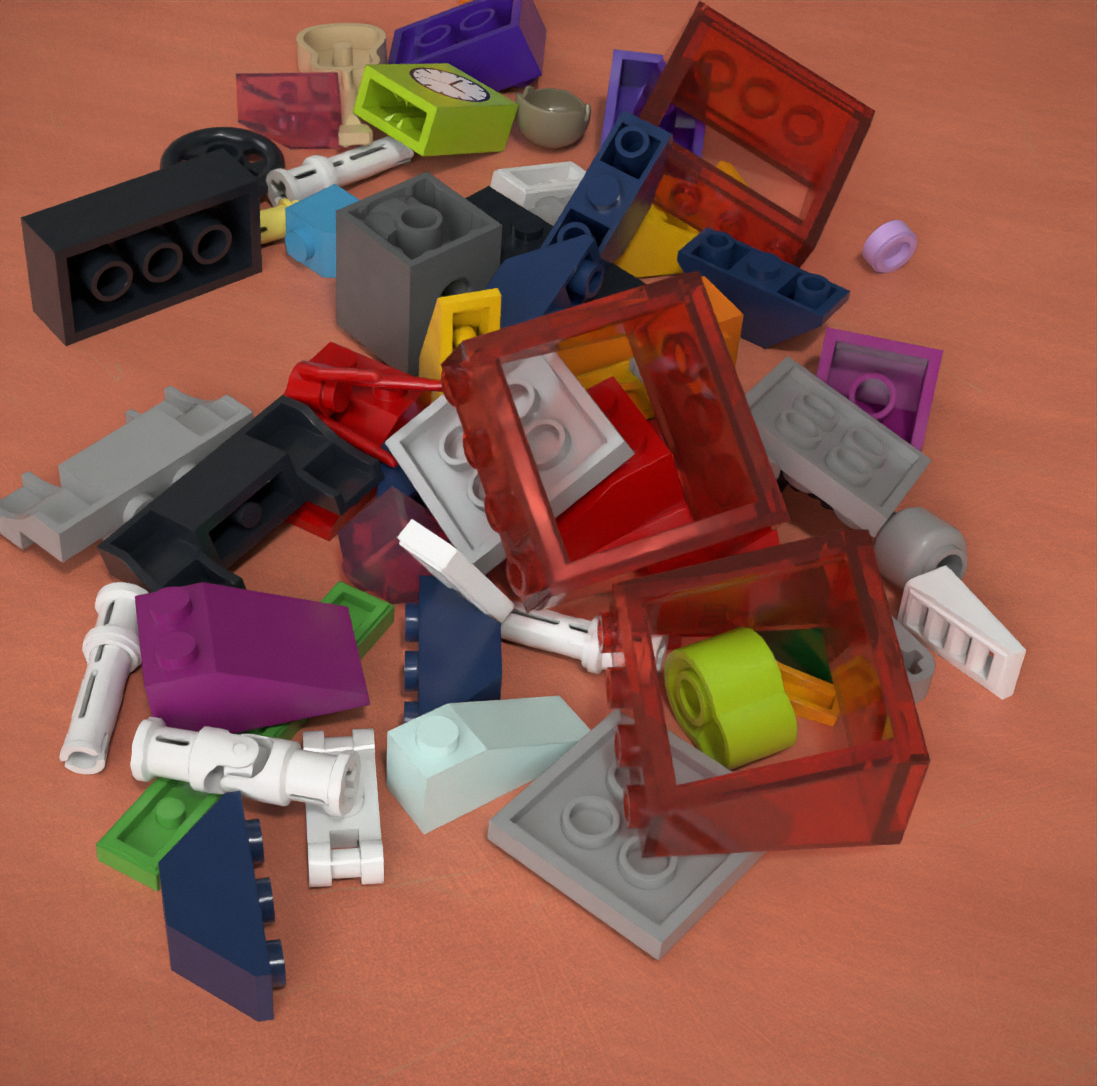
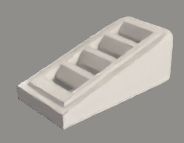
(530, 183)
(961, 630)

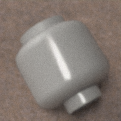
(916, 544)

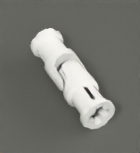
(254, 764)

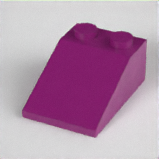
(245, 657)

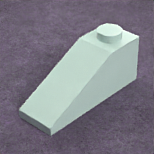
(475, 754)

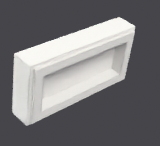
(455, 570)

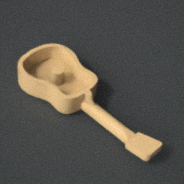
(343, 50)

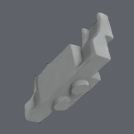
(118, 474)

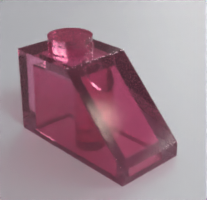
(291, 107)
(373, 553)

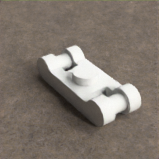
(355, 829)

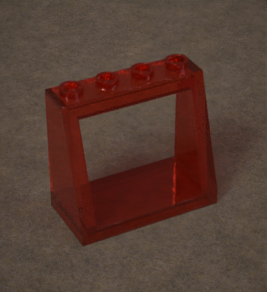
(765, 107)
(697, 411)
(803, 803)

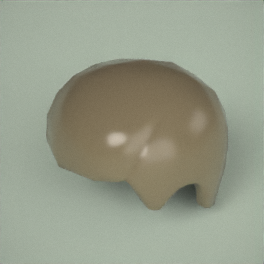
(551, 116)

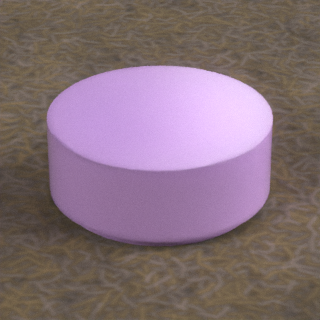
(889, 246)

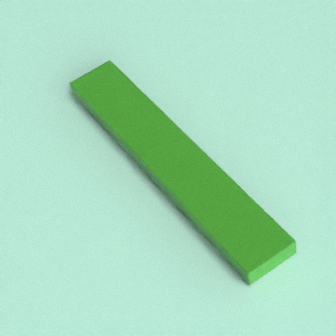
(173, 807)

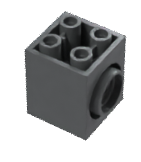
(402, 255)

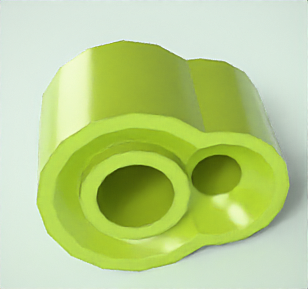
(730, 697)

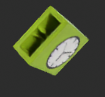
(434, 108)

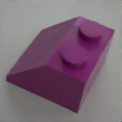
(883, 378)

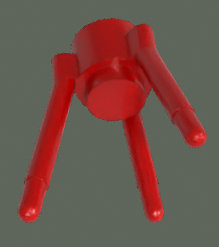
(330, 391)

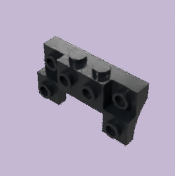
(238, 499)

